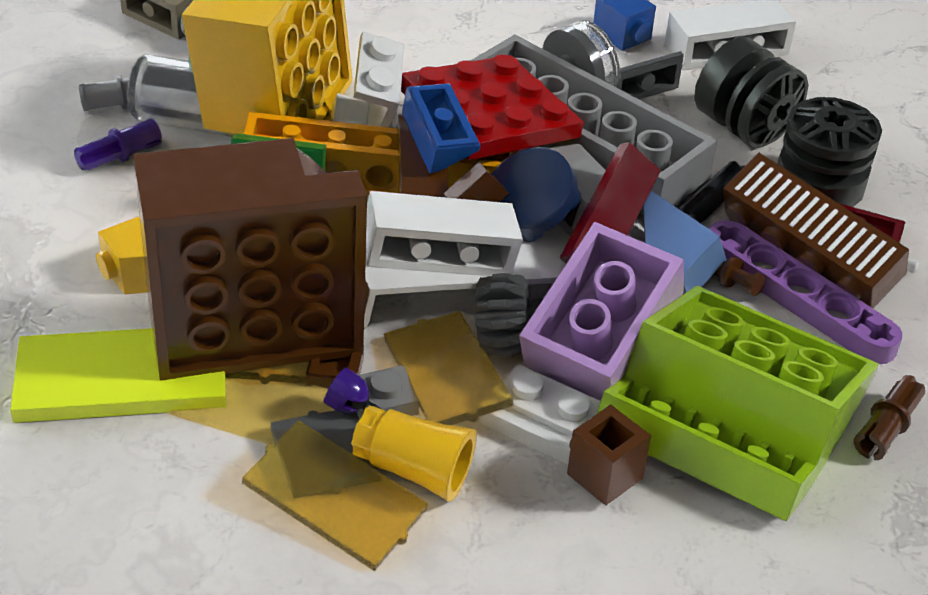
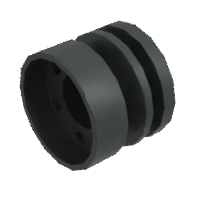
(749, 91)
(831, 147)

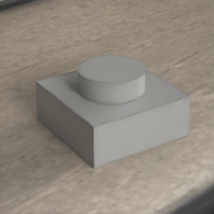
(392, 390)

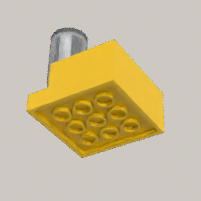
(246, 60)

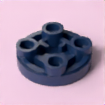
(540, 189)

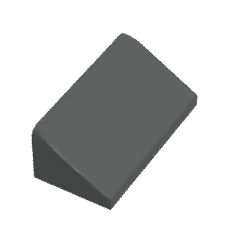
(652, 76)

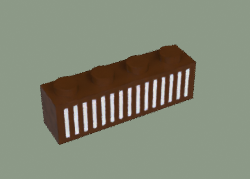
(815, 230)

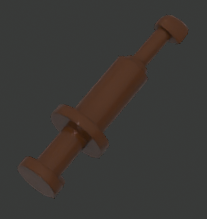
(732, 273)

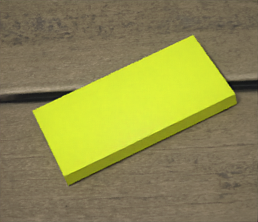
(101, 378)

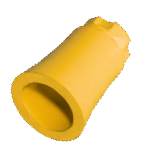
(416, 449)

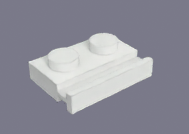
(542, 412)

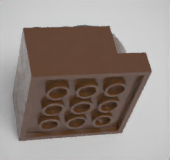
(250, 257)

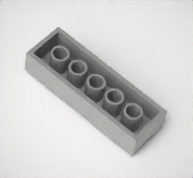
(618, 118)

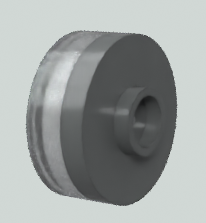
(586, 48)

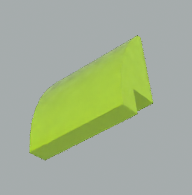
(740, 398)

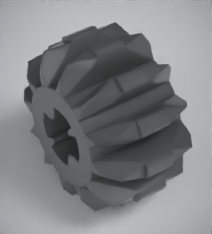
(501, 313)

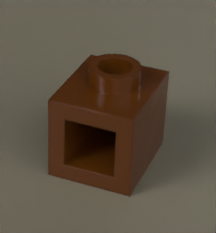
(608, 454)

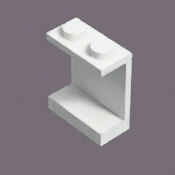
(376, 83)

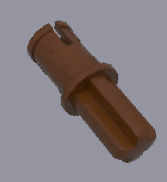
(889, 418)

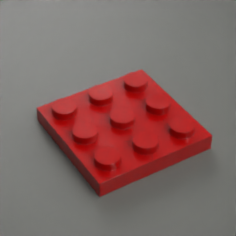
(502, 104)

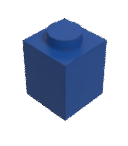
(625, 21)

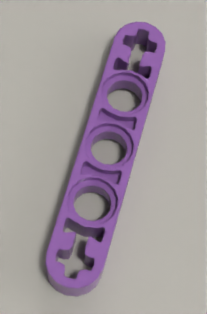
(863, 333)

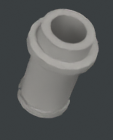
(104, 94)

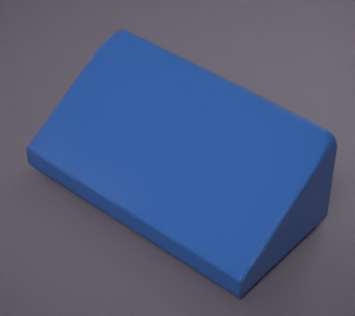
(438, 125)

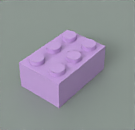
(596, 309)

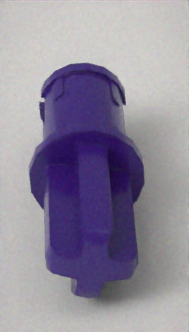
(118, 144)

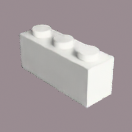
(705, 29)
(441, 234)

